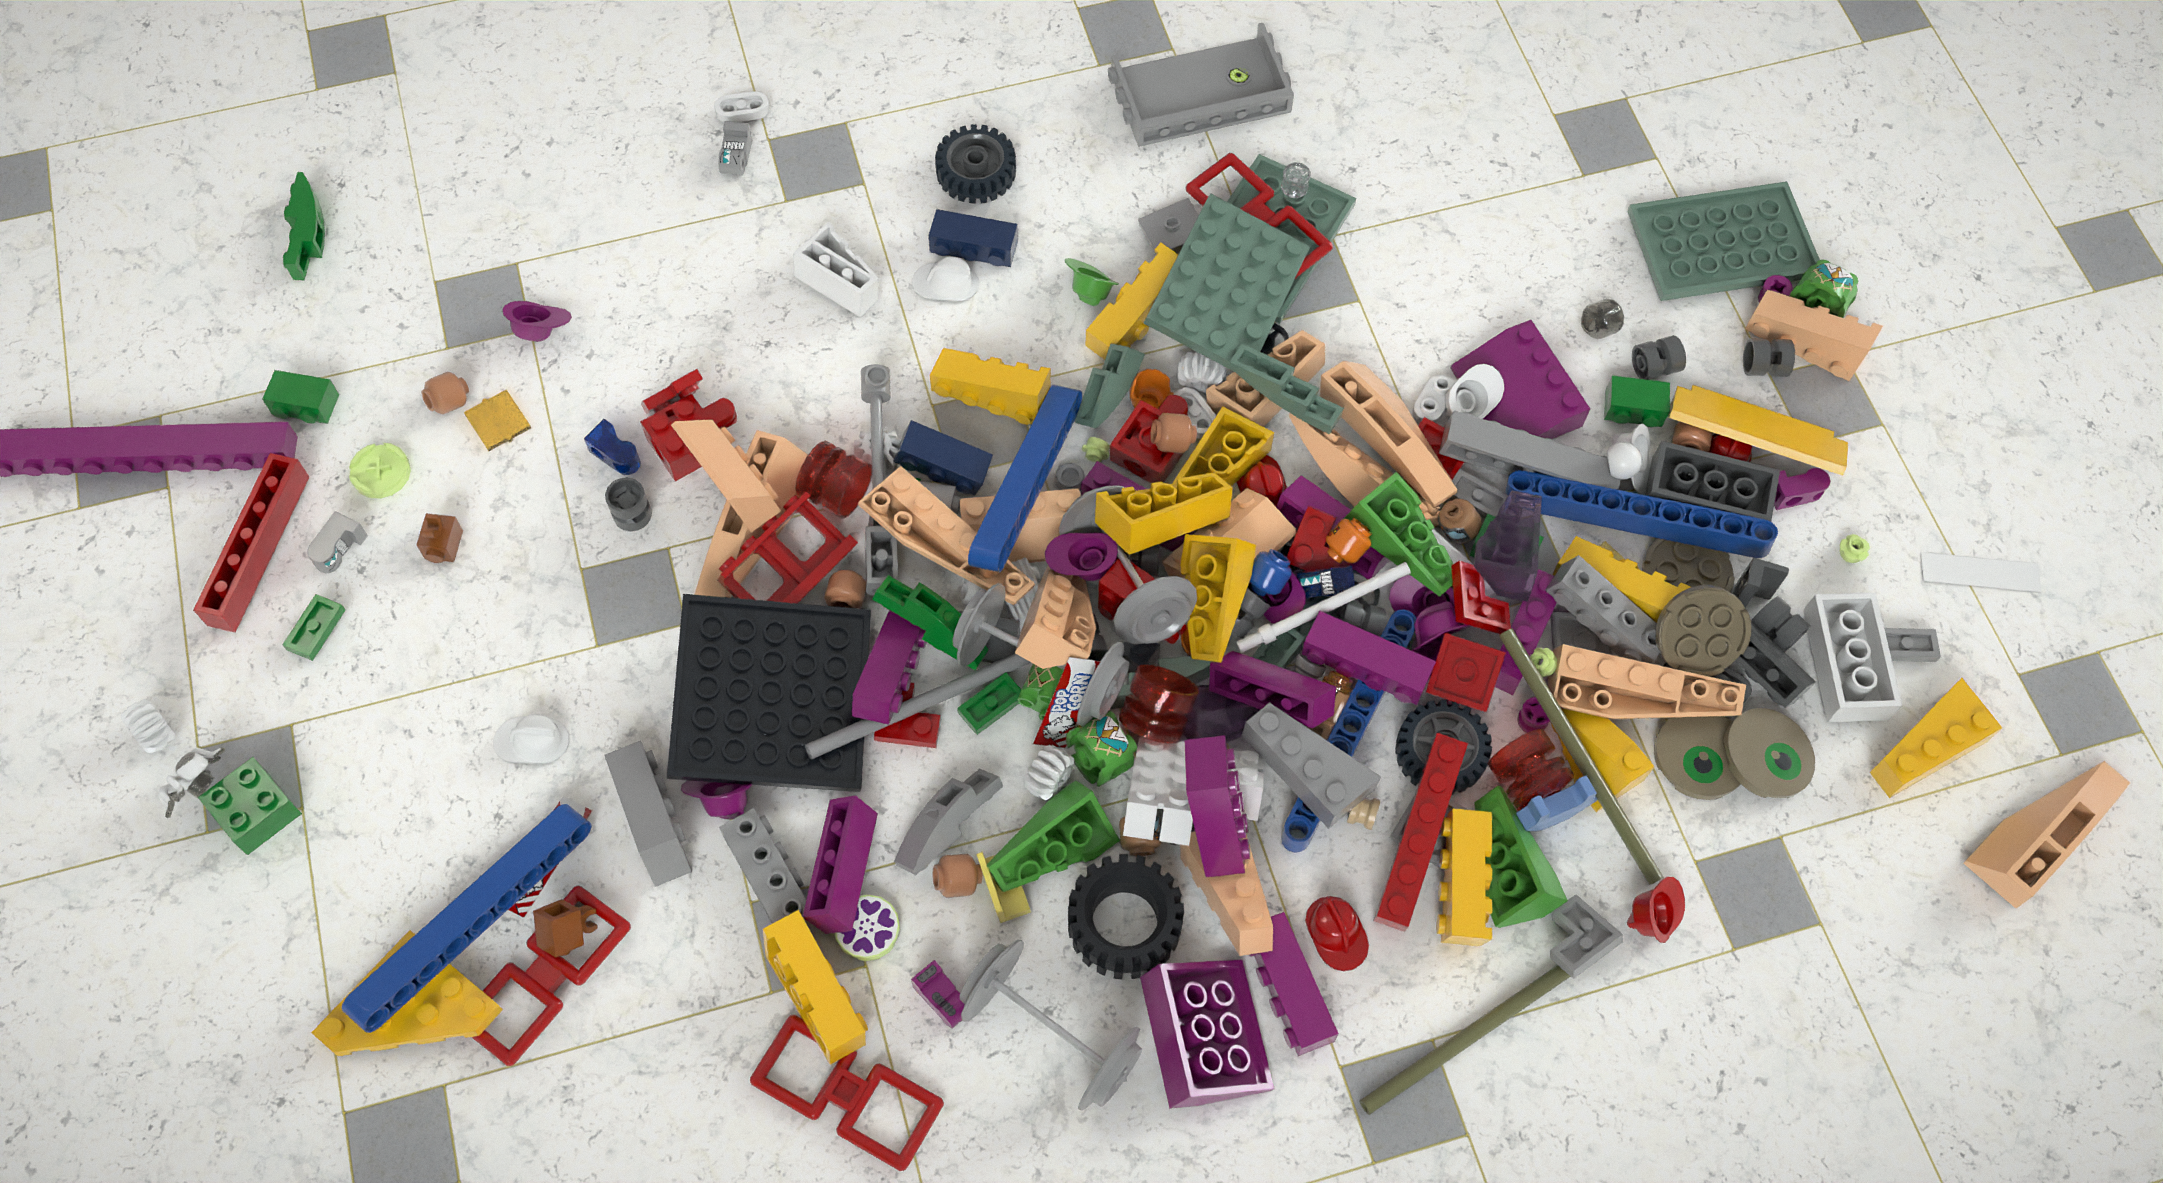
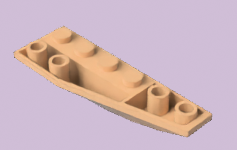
(1387, 427)
(779, 465)
(1349, 467)
(935, 532)
(1057, 622)
(1636, 689)
(2041, 836)

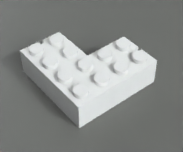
(1161, 784)

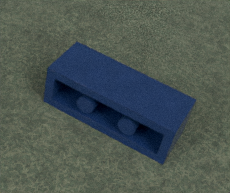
(973, 238)
(943, 458)

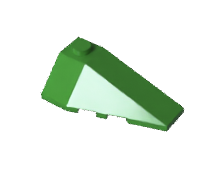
(1404, 533)
(1060, 834)
(1522, 877)

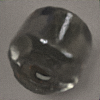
(1602, 318)

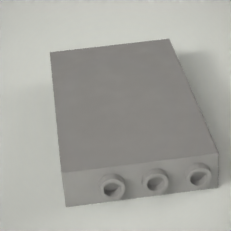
(1192, 94)

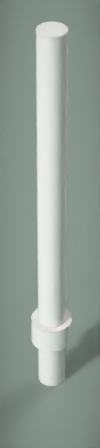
(1267, 633)

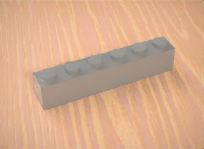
(1510, 450)

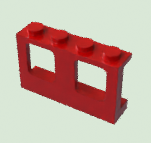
(797, 575)

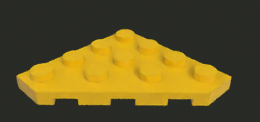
(440, 1010)

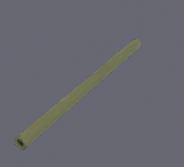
(1581, 756)
(1463, 1039)

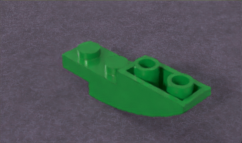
(307, 226)
(925, 610)

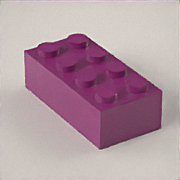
(1216, 806)

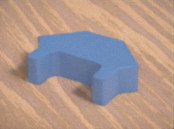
(1557, 807)

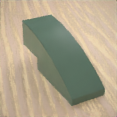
(1108, 385)

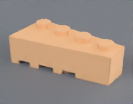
(1817, 336)
(1299, 351)
(1236, 900)

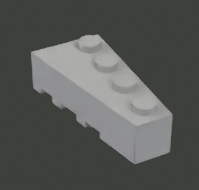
(1310, 765)
(648, 812)

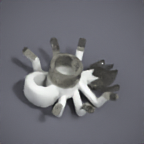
(191, 777)

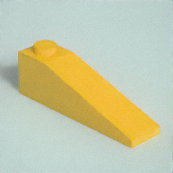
(1221, 574)
(1612, 751)

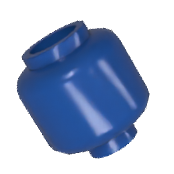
(1270, 573)

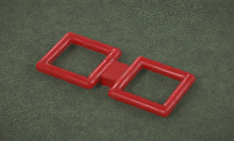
(1257, 207)
(548, 974)
(849, 1094)

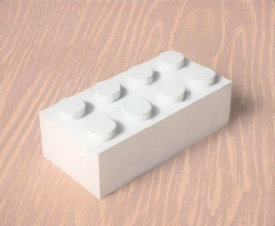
(1852, 657)

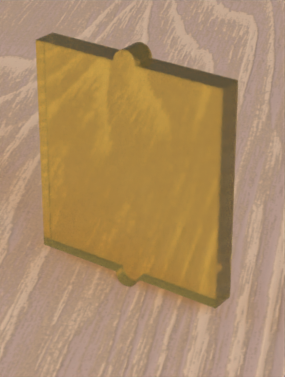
(497, 420)

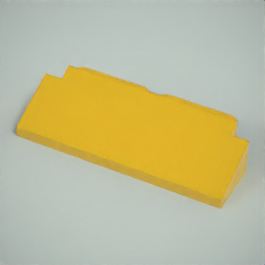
(1760, 428)

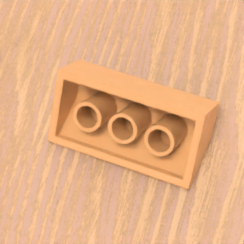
(729, 471)
(1251, 520)
(1039, 527)

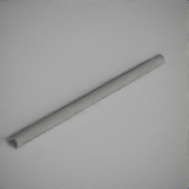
(917, 704)

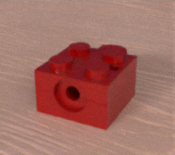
(666, 441)
(1133, 444)
(1115, 588)

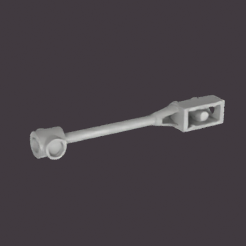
(879, 543)

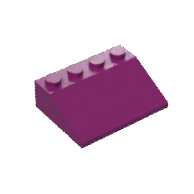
(1536, 386)
(1205, 1032)

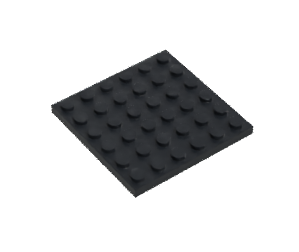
(763, 685)

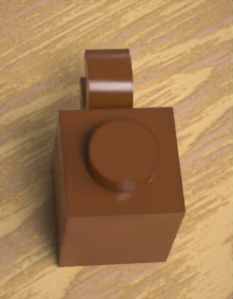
(439, 538)
(561, 927)

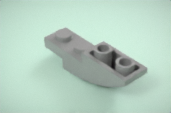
(938, 822)

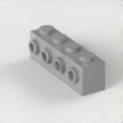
(1605, 610)
(765, 865)

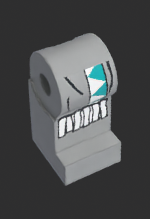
(735, 148)
(334, 541)

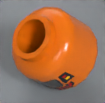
(1348, 541)

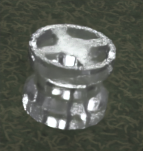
(1300, 175)

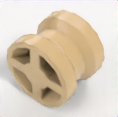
(1364, 813)

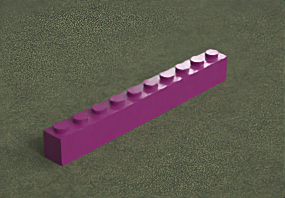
(143, 448)

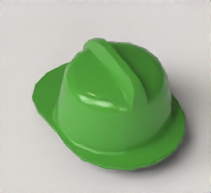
(1089, 282)

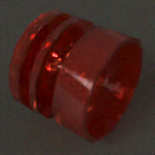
(834, 479)
(1158, 704)
(1528, 765)

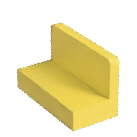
(1008, 903)

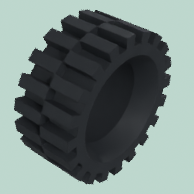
(1125, 878)

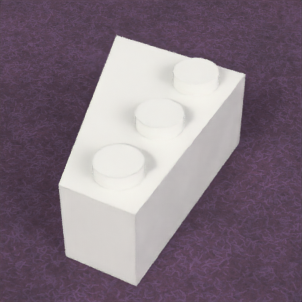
(835, 271)

